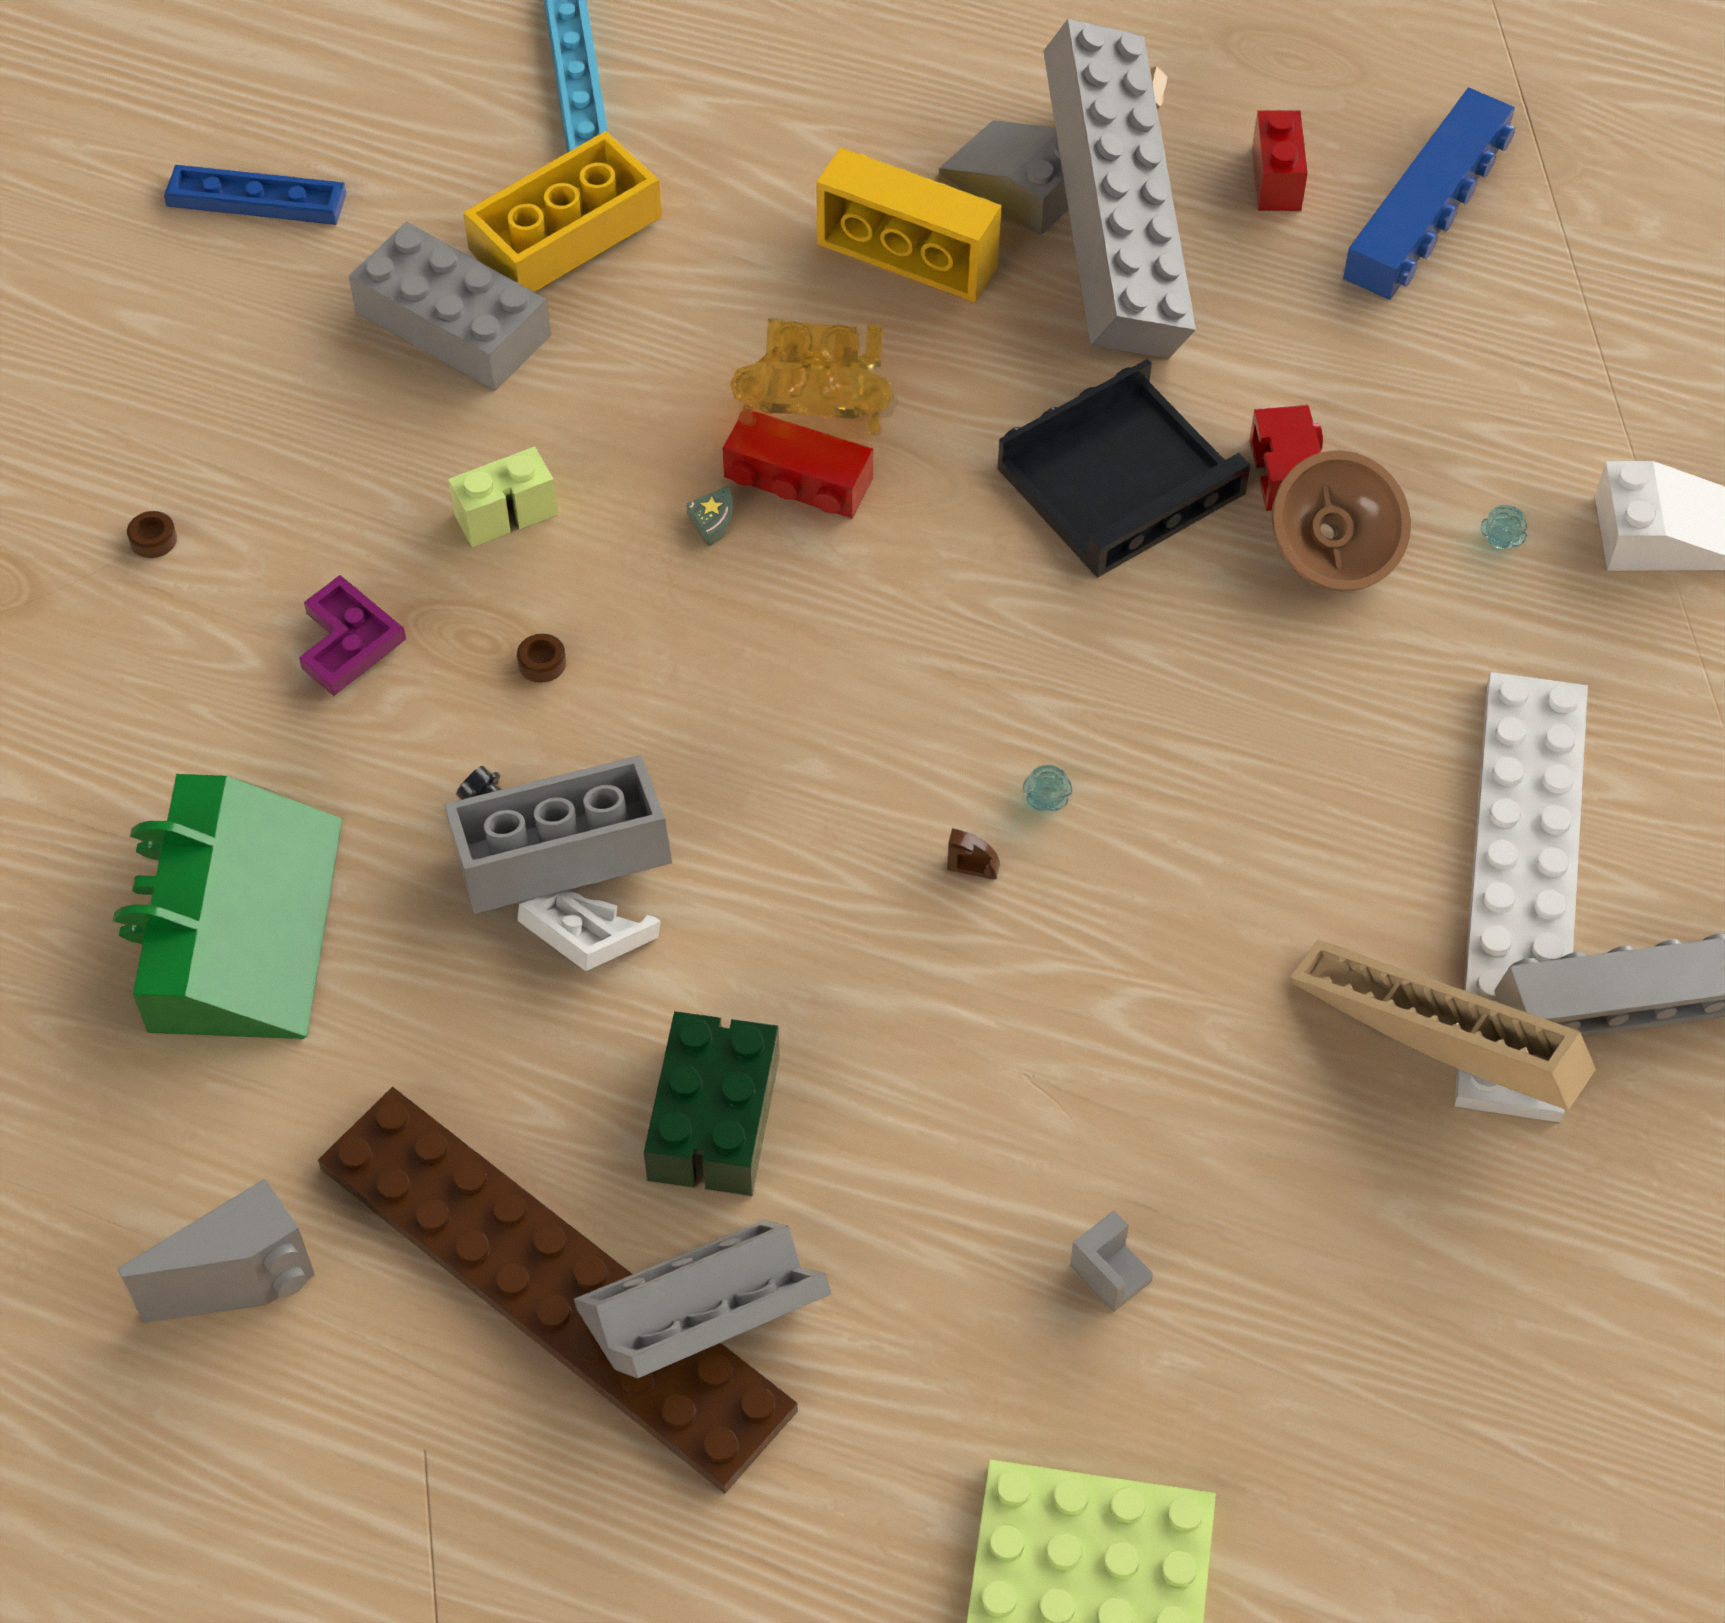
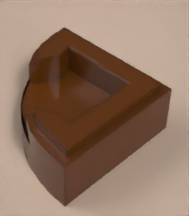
(971, 855)

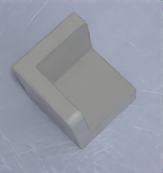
(1108, 1263)

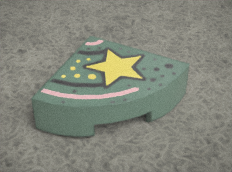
(712, 514)

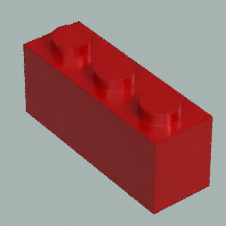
(799, 464)

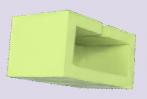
(482, 495)

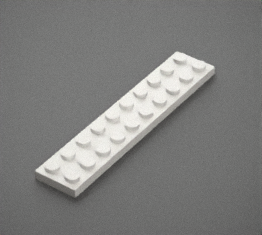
(1523, 850)

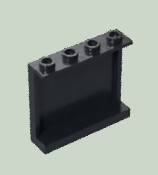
(1118, 470)

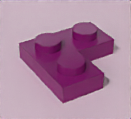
(357, 636)

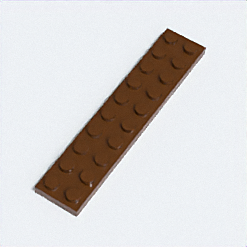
(532, 1268)

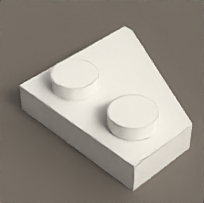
(585, 928)

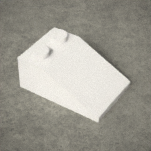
(1659, 518)

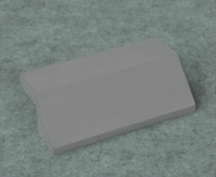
(700, 1298)

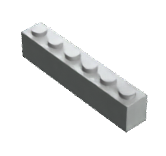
(1622, 987)

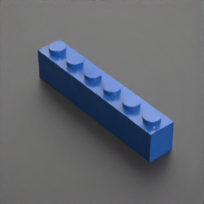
(1429, 194)

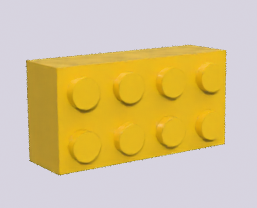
(564, 213)
(908, 224)

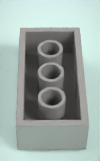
(450, 305)
(558, 834)

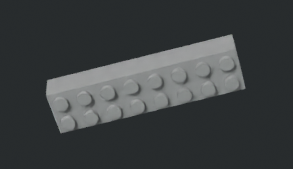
(1118, 190)

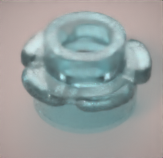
(1505, 527)
(1049, 778)

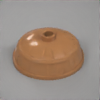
(1359, 505)

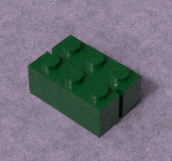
(712, 1103)

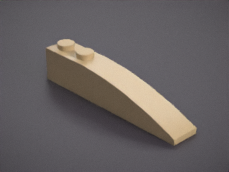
(1451, 1024)

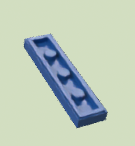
(255, 194)

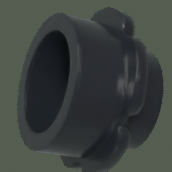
(479, 783)

